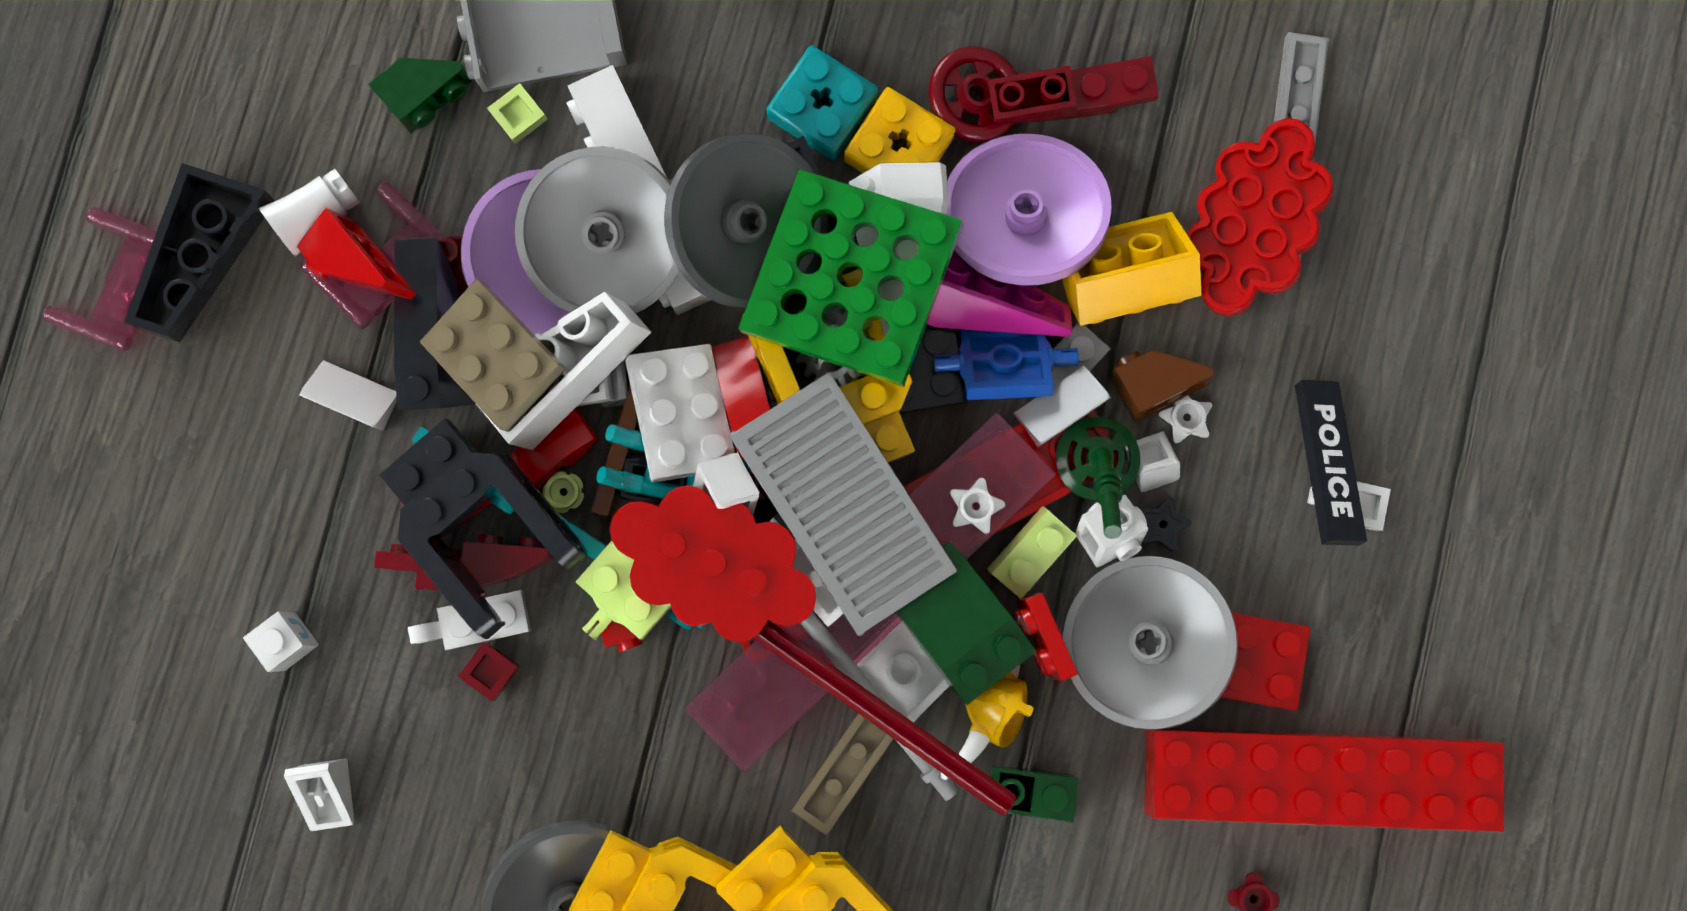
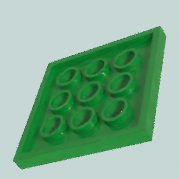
(906, 316)

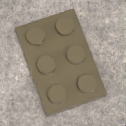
(492, 355)

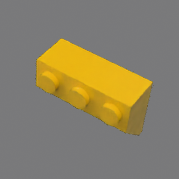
(1136, 270)

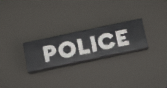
(1330, 463)

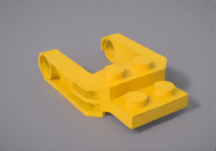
(871, 398)
(644, 878)
(787, 878)

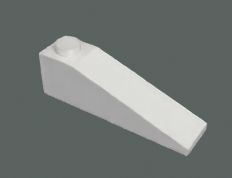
(912, 183)

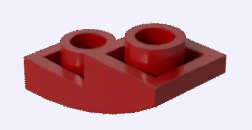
(559, 448)

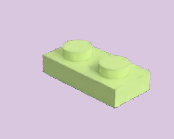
(1031, 552)

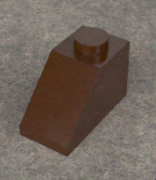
(1157, 381)

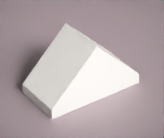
(322, 793)

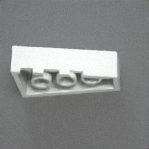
(590, 347)

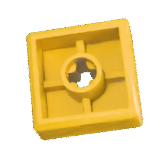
(894, 119)

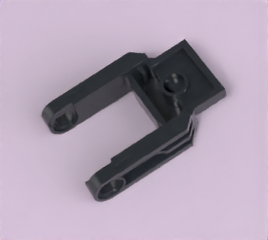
(440, 487)

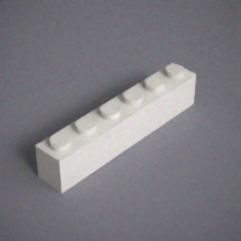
(613, 123)

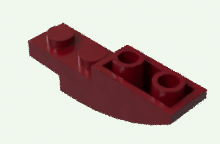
(1072, 93)
(485, 560)

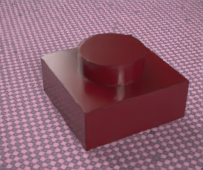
(489, 671)

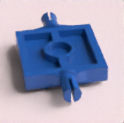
(1005, 364)

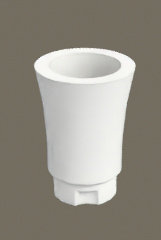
(299, 210)

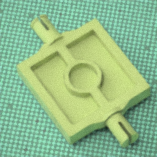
(610, 587)

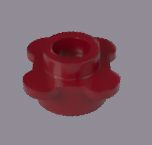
(1253, 885)

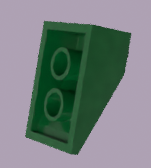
(966, 630)

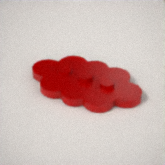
(1259, 216)
(712, 563)

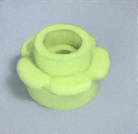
(561, 480)

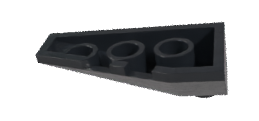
(418, 376)

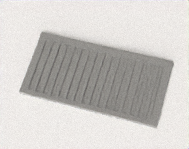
(843, 503)

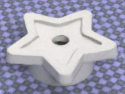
(1182, 428)
(979, 494)

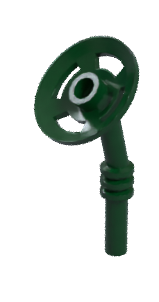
(1099, 465)

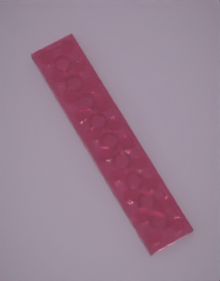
(766, 696)

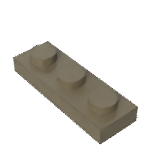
(842, 774)

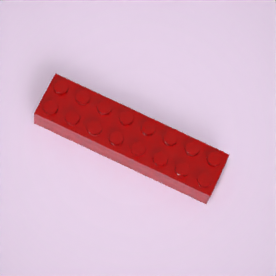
(1324, 779)

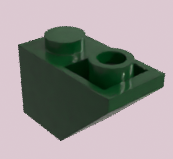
(420, 88)
(1039, 792)

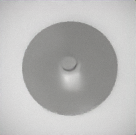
(596, 228)
(1151, 642)

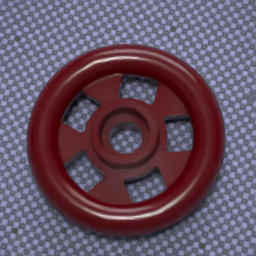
(947, 74)

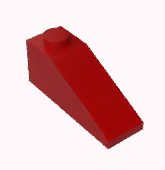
(345, 252)

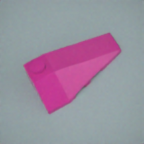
(984, 304)

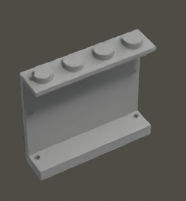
(538, 39)

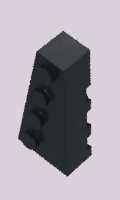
(193, 249)

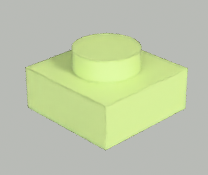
(517, 113)

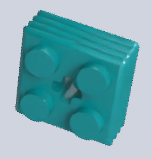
(819, 77)

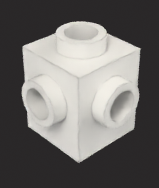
(1104, 549)

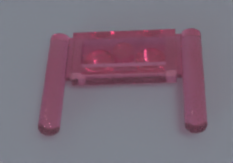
(119, 288)
(363, 303)

